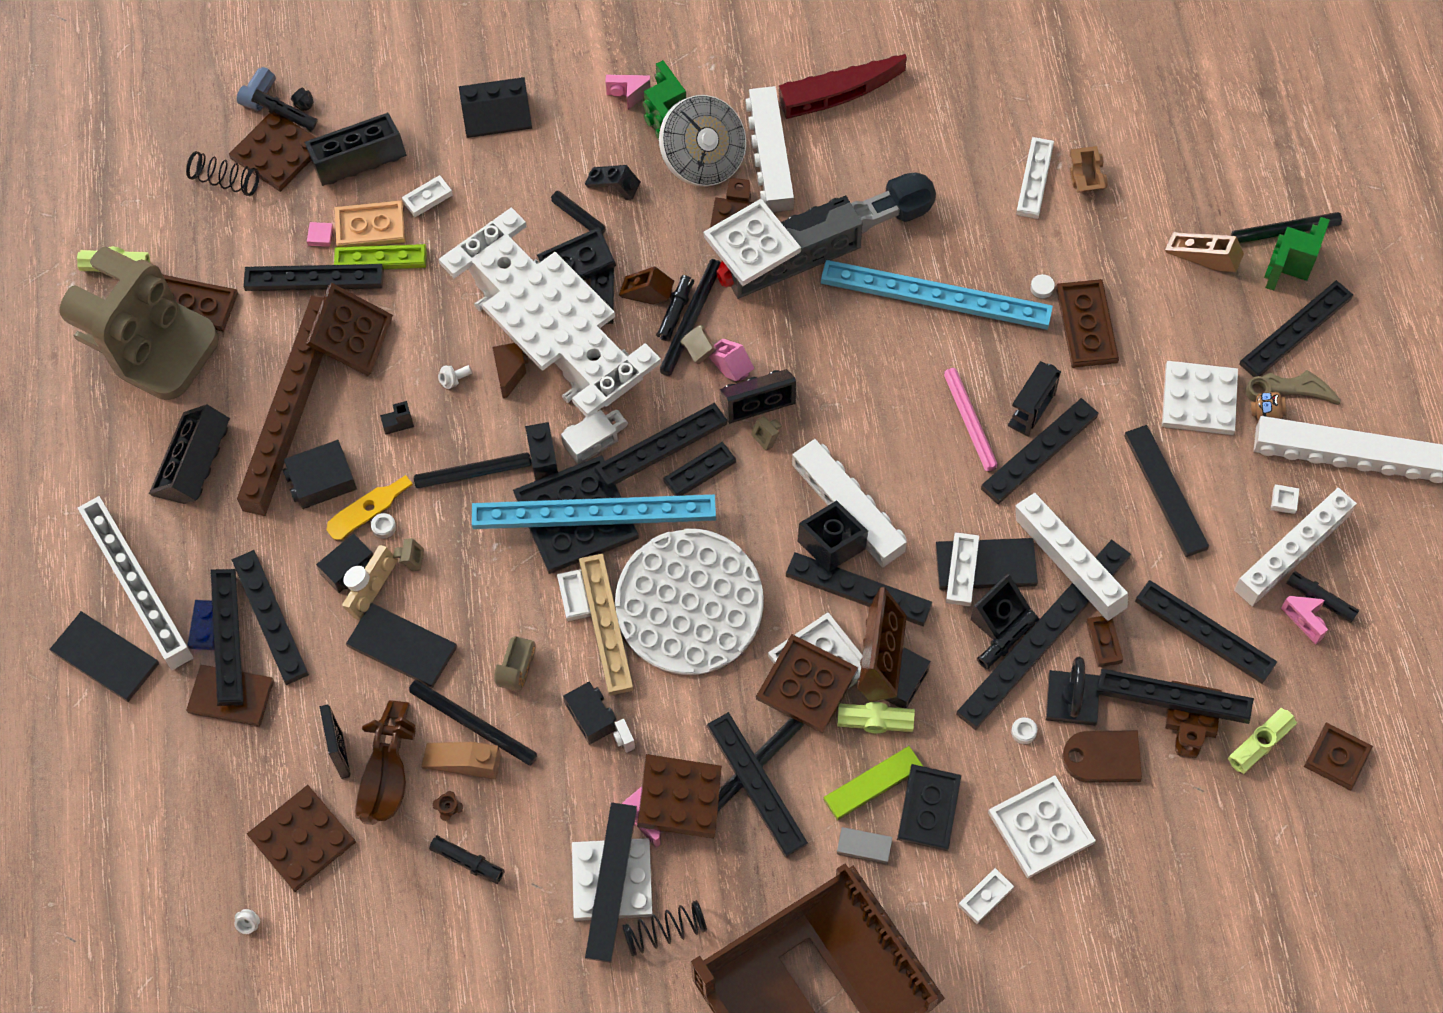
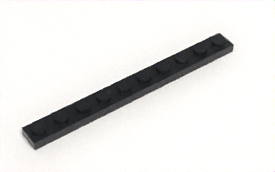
(1034, 644)

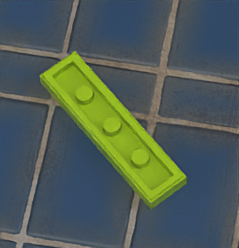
(389, 256)
(871, 783)

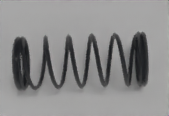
(200, 166)
(696, 910)

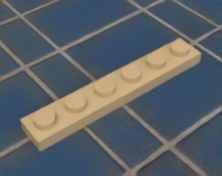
(606, 624)

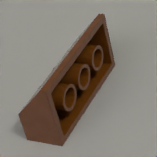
(882, 648)

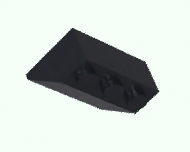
(495, 107)
(758, 395)

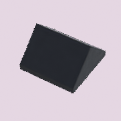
(999, 608)

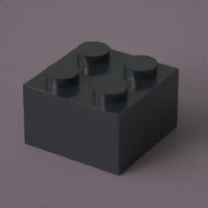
(832, 536)

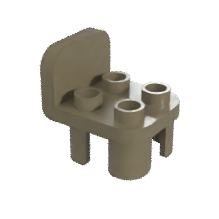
(141, 327)

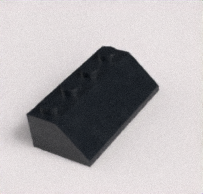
(355, 149)
(190, 455)

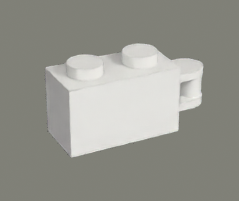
(592, 435)

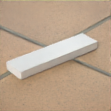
(1035, 178)

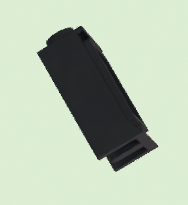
(1034, 397)

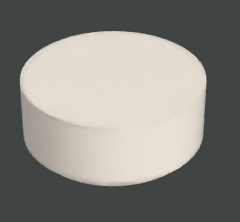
(1042, 286)
(383, 525)
(356, 578)
(1024, 730)

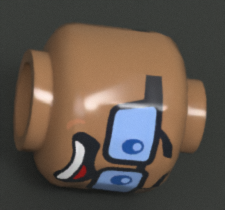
(1269, 405)

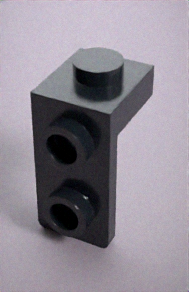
(618, 176)

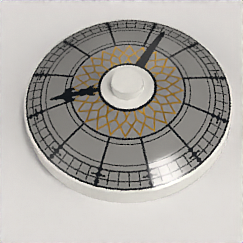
(702, 140)

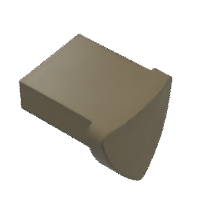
(698, 344)

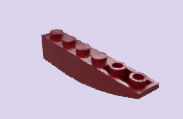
(838, 86)

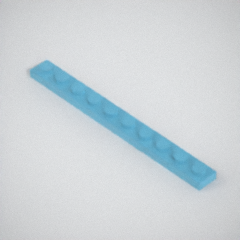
(936, 294)
(593, 511)

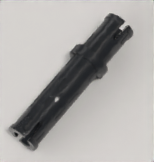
(276, 106)
(678, 300)
(1331, 602)
(1000, 646)
(472, 862)

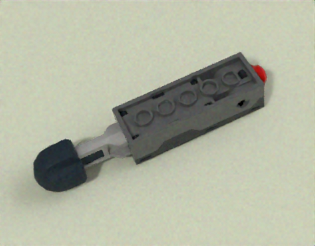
(838, 227)

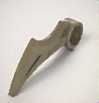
(1305, 384)

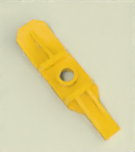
(356, 514)

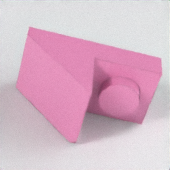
(628, 85)
(1302, 613)

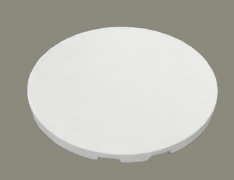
(689, 602)

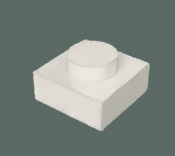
(1285, 499)
(623, 736)

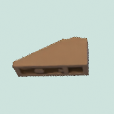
(1210, 251)
(463, 758)

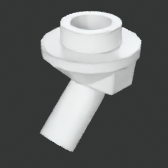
(449, 377)

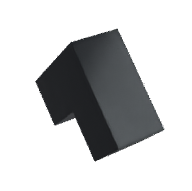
(397, 420)

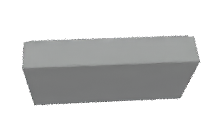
(864, 845)

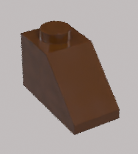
(647, 286)
(510, 366)

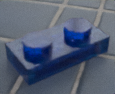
(201, 626)

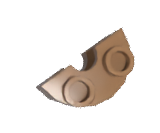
(1086, 169)

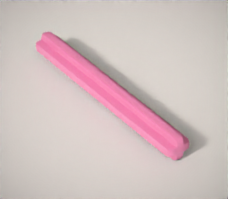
(970, 419)

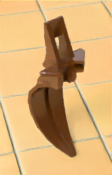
(384, 775)

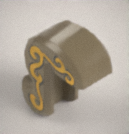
(516, 664)

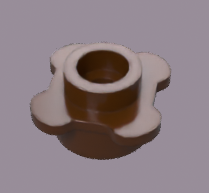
(447, 798)

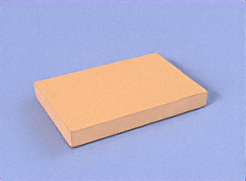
(370, 224)

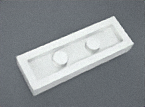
(962, 569)

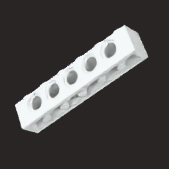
(1295, 547)

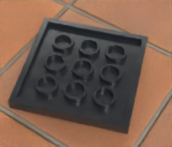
(566, 544)

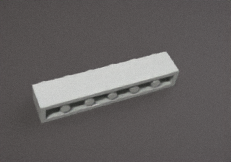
(771, 149)
(833, 484)
(1071, 556)

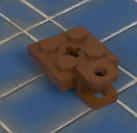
(736, 200)
(1191, 728)

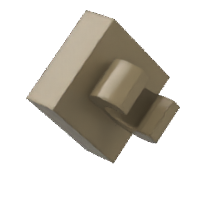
(766, 432)
(410, 555)

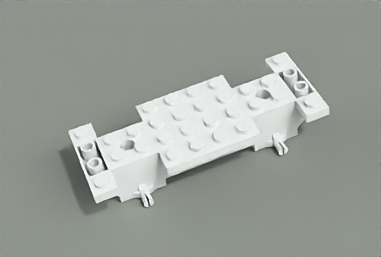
(549, 314)

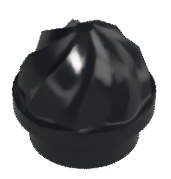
(302, 99)

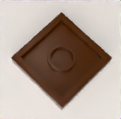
(1338, 756)

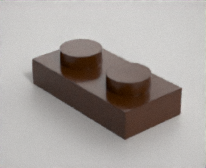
(1104, 641)

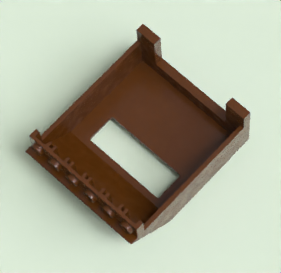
(850, 935)

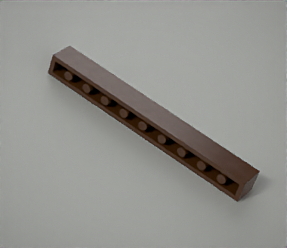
(282, 418)

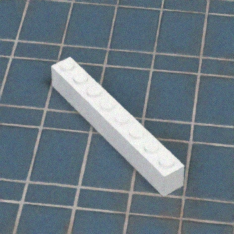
(1349, 449)
(135, 583)

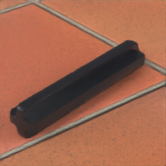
(576, 212)

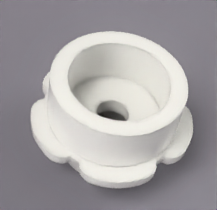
(246, 921)

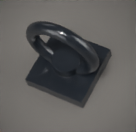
(1073, 695)

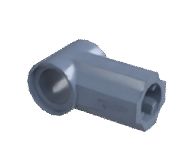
(261, 80)

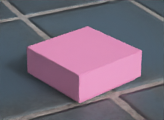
(320, 234)

